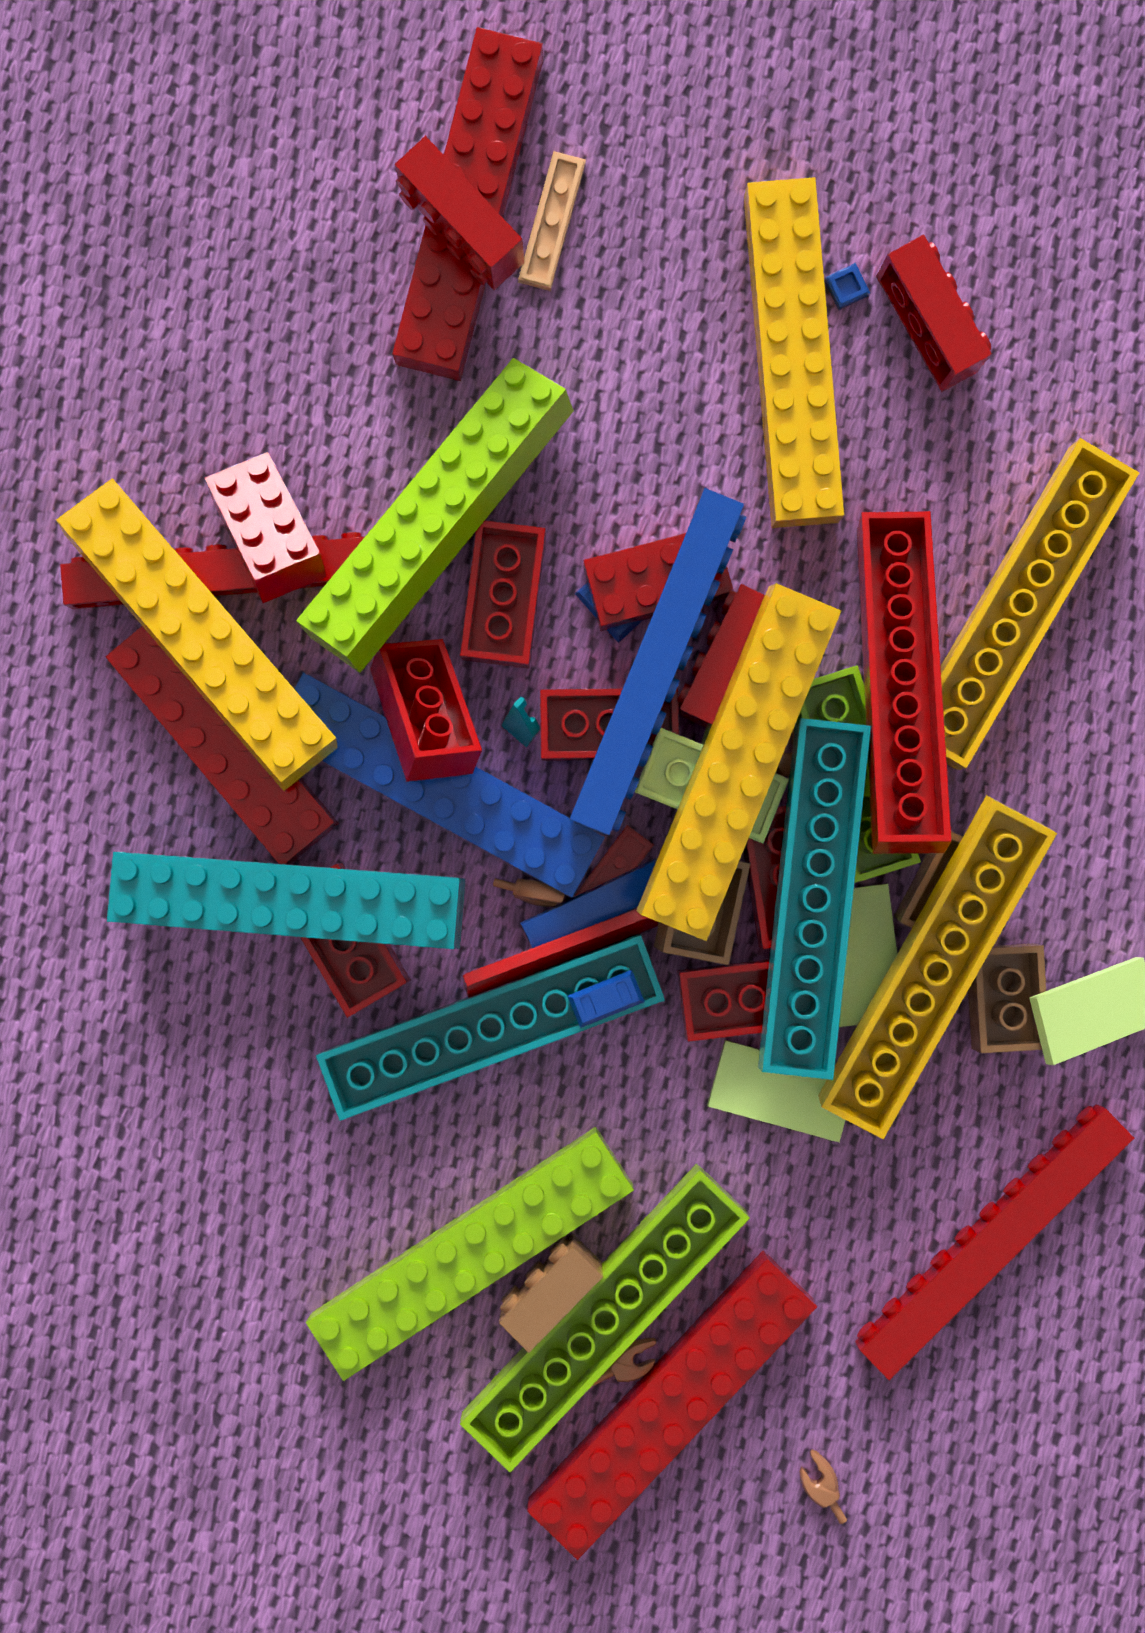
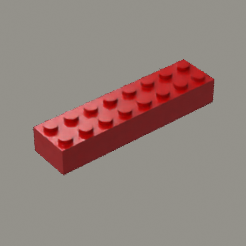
(281, 820)

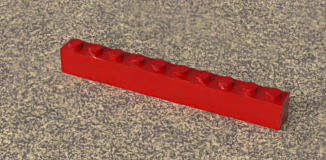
(216, 567)
(992, 1240)

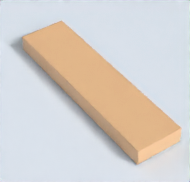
(552, 221)

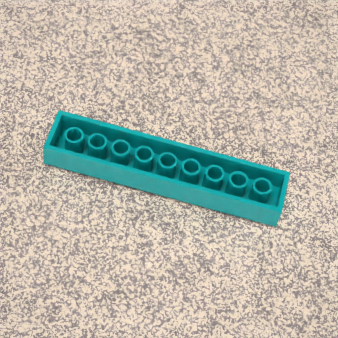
(814, 898)
(286, 900)
(477, 1030)

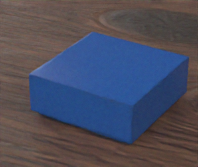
(847, 286)

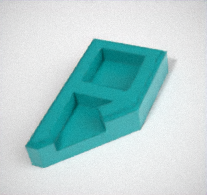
(520, 724)

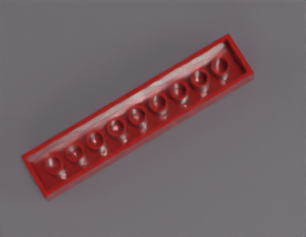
(485, 150)
(903, 684)
(670, 1405)

